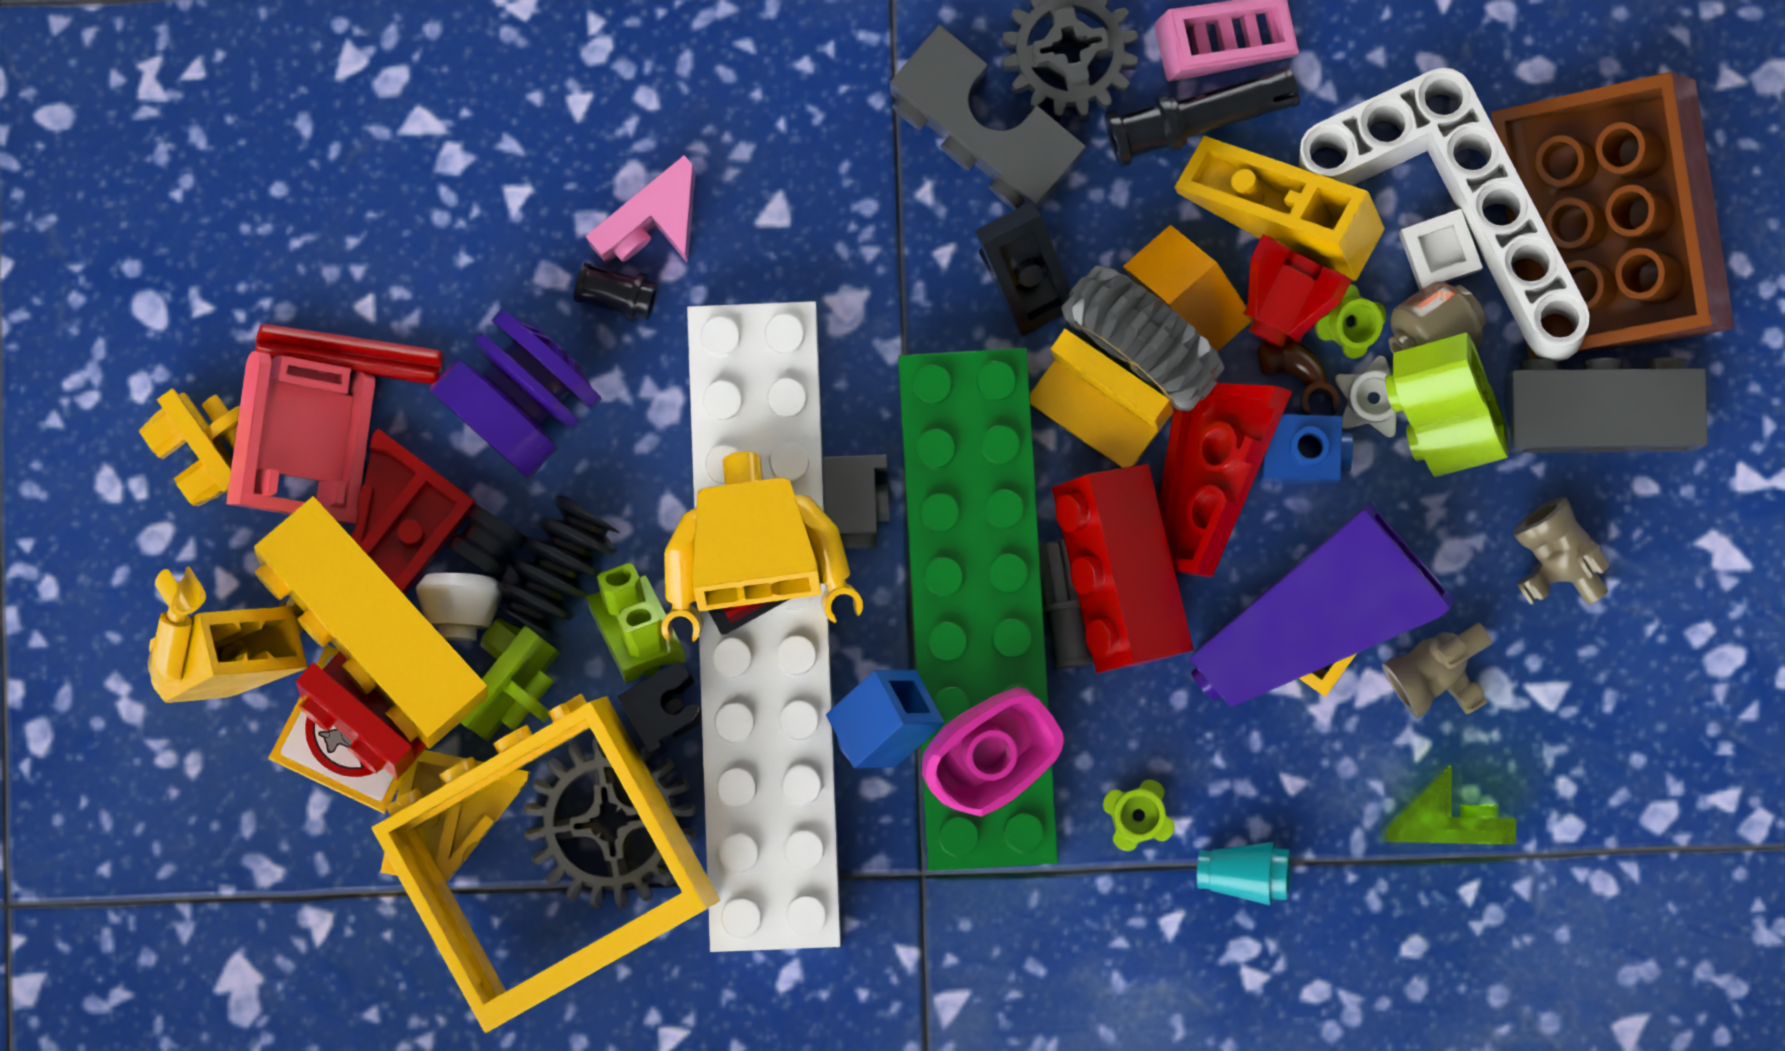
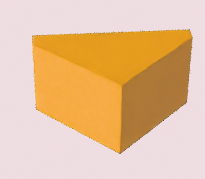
(1190, 285)

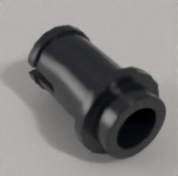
(616, 291)

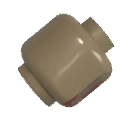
(1435, 315)

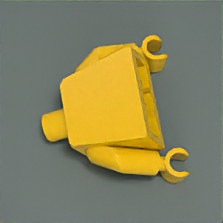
(752, 547)
(219, 650)

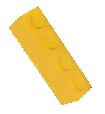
(370, 623)

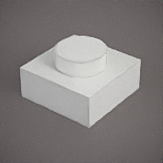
(1440, 249)

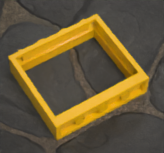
(444, 916)

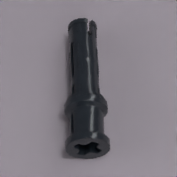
(1174, 121)

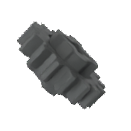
(1041, 56)

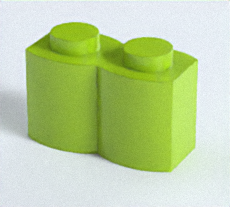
(1448, 405)

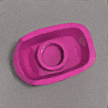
(992, 752)

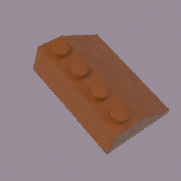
(1627, 206)

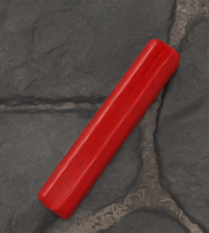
(358, 354)

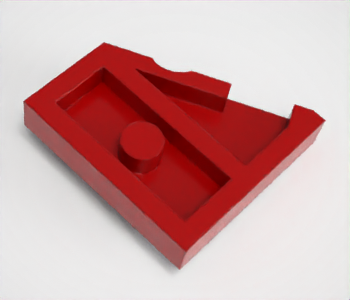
(405, 512)

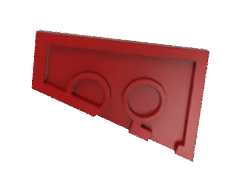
(1212, 467)

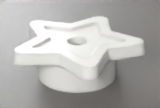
(1359, 409)

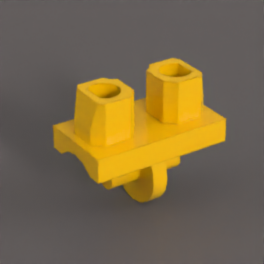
(182, 423)

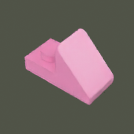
(661, 203)

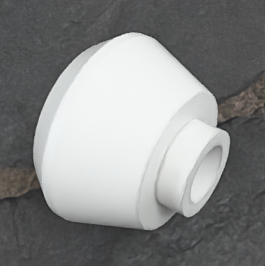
(459, 603)

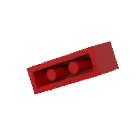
(1122, 568)

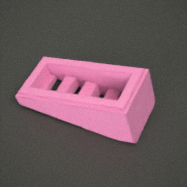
(1175, 48)

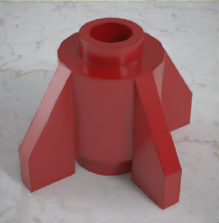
(1289, 292)

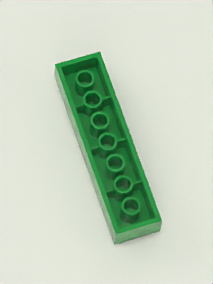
(975, 577)

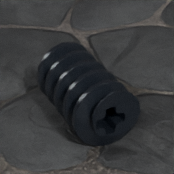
(557, 567)

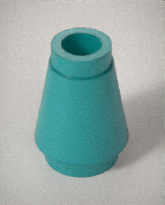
(1247, 872)

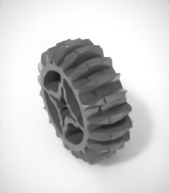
(1143, 336)
(556, 830)

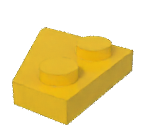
(461, 828)

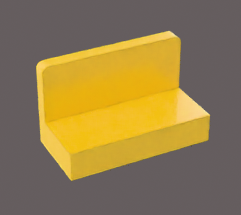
(1099, 401)

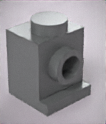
(854, 498)

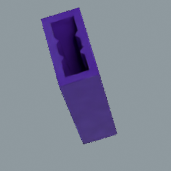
(1329, 606)

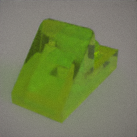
(1430, 820)

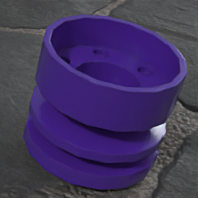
(516, 392)

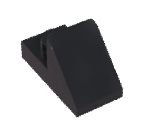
(1024, 267)

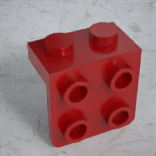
(335, 701)

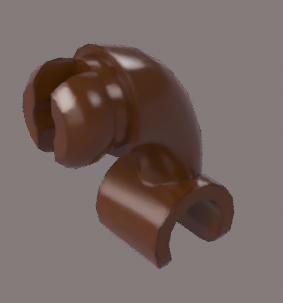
(1298, 361)

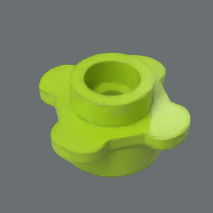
(1367, 327)
(1149, 800)

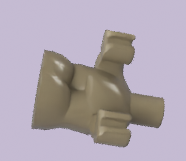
(1563, 553)
(1438, 666)

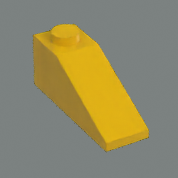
(1294, 206)

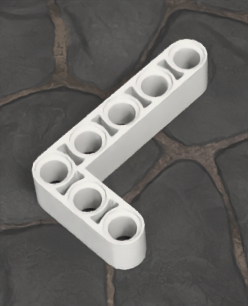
(1469, 189)

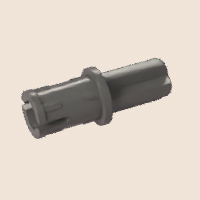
(1063, 608)

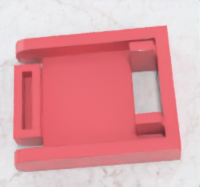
(304, 428)

